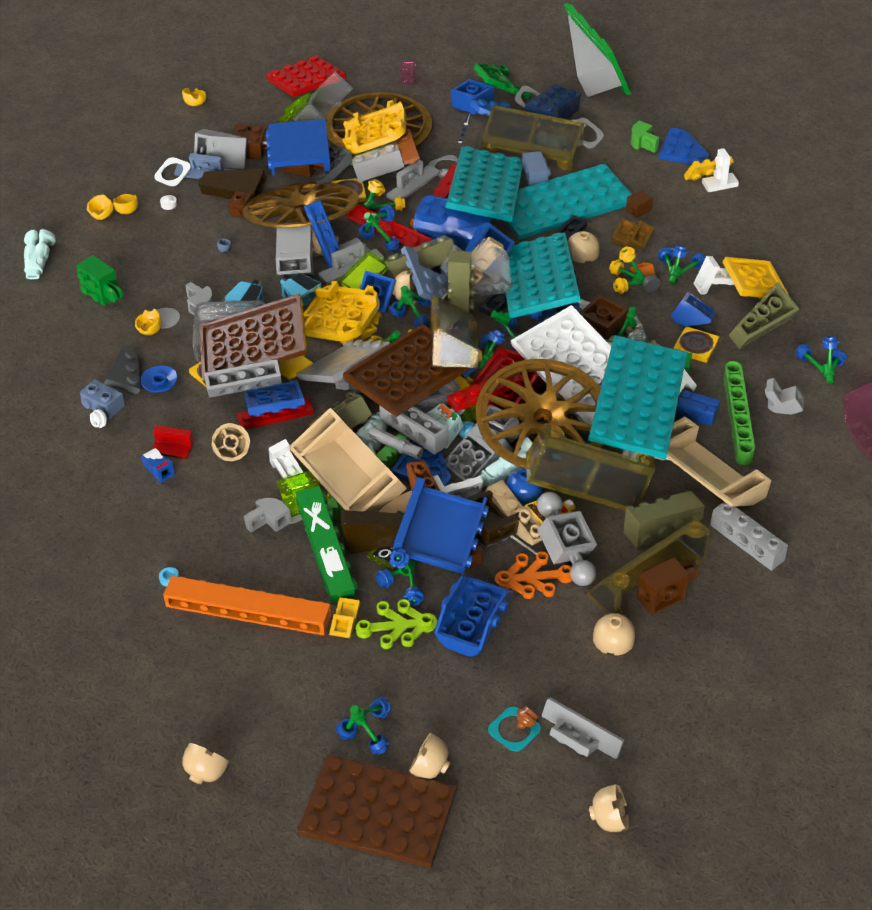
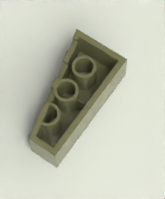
(461, 280)
(766, 316)
(661, 518)

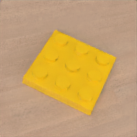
(752, 276)

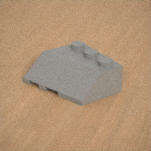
(378, 161)

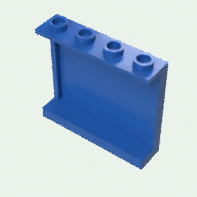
(297, 144)
(440, 528)

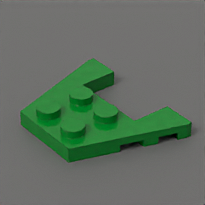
(497, 77)

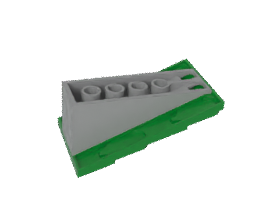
(593, 57)

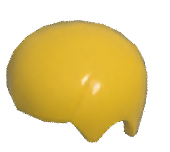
(194, 98)
(125, 204)
(100, 207)
(148, 322)

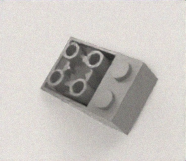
(227, 146)
(294, 251)
(473, 455)

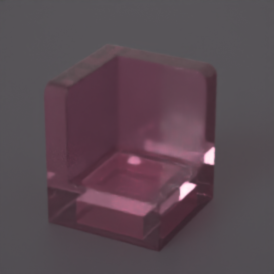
(408, 73)

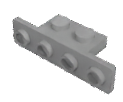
(412, 179)
(344, 260)
(579, 731)

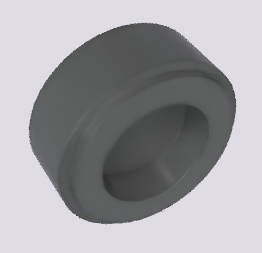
(651, 283)

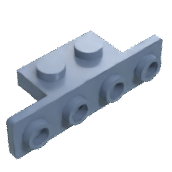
(200, 164)

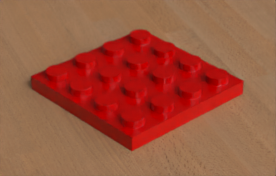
(303, 76)

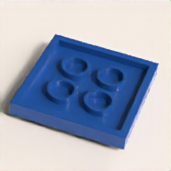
(274, 398)

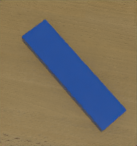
(323, 231)

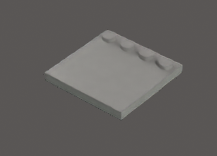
(331, 367)

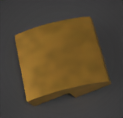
(632, 234)

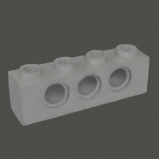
(242, 378)
(418, 428)
(749, 535)

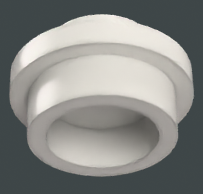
(98, 418)

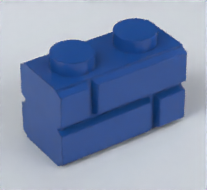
(698, 407)

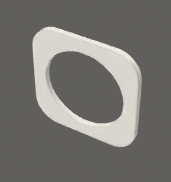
(186, 167)

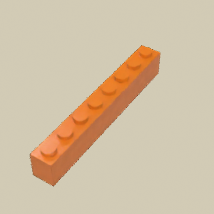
(247, 605)

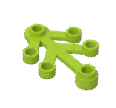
(398, 624)

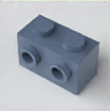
(535, 167)
(102, 397)

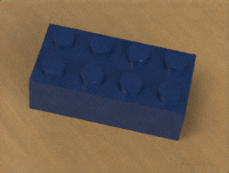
(555, 102)

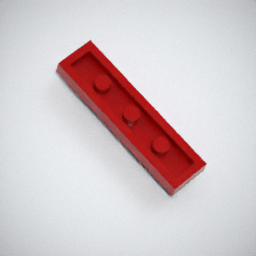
(469, 396)
(267, 418)

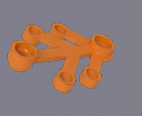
(531, 576)

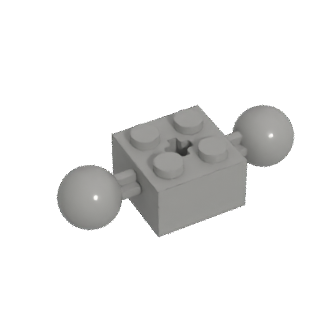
(567, 538)

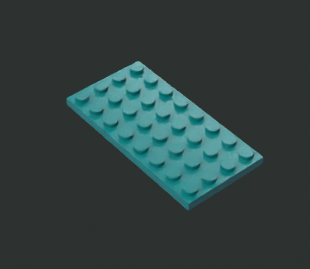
(485, 184)
(557, 200)
(541, 276)
(638, 397)

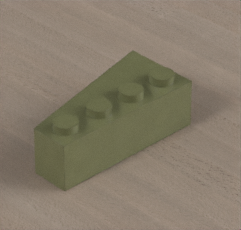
(429, 255)

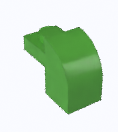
(642, 137)

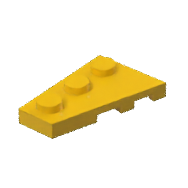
(698, 169)

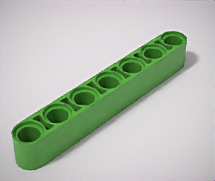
(739, 413)

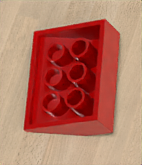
(499, 360)

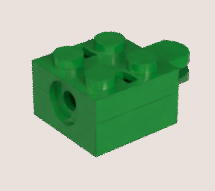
(98, 281)

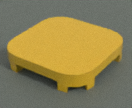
(375, 128)
(340, 312)

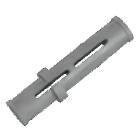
(402, 445)

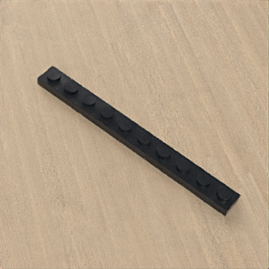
(499, 301)

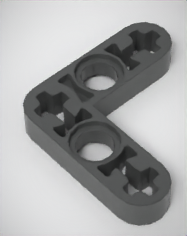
(340, 160)

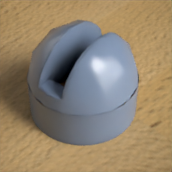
(223, 245)

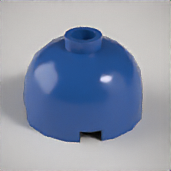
(523, 491)

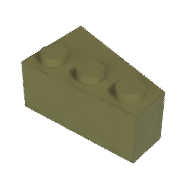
(351, 411)

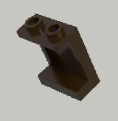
(496, 524)

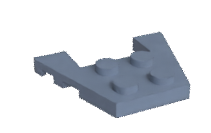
(426, 281)

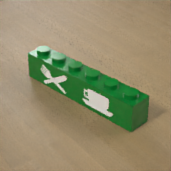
(325, 544)

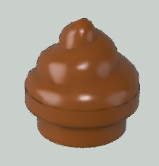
(526, 718)

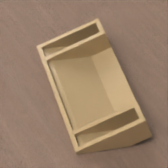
(346, 465)
(711, 470)

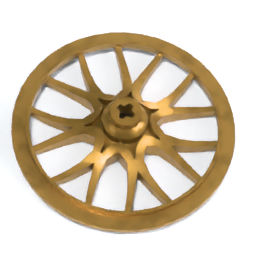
(419, 138)
(293, 205)
(536, 407)

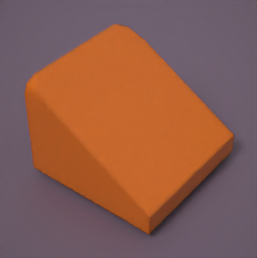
(646, 268)

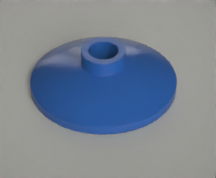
(159, 378)

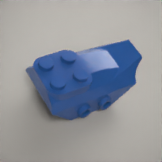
(436, 220)
(471, 615)

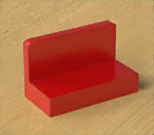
(173, 441)

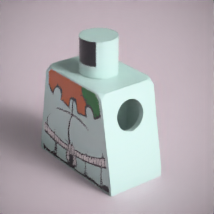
(448, 418)

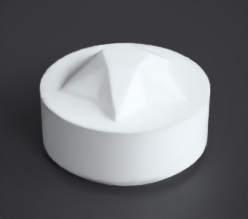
(168, 202)

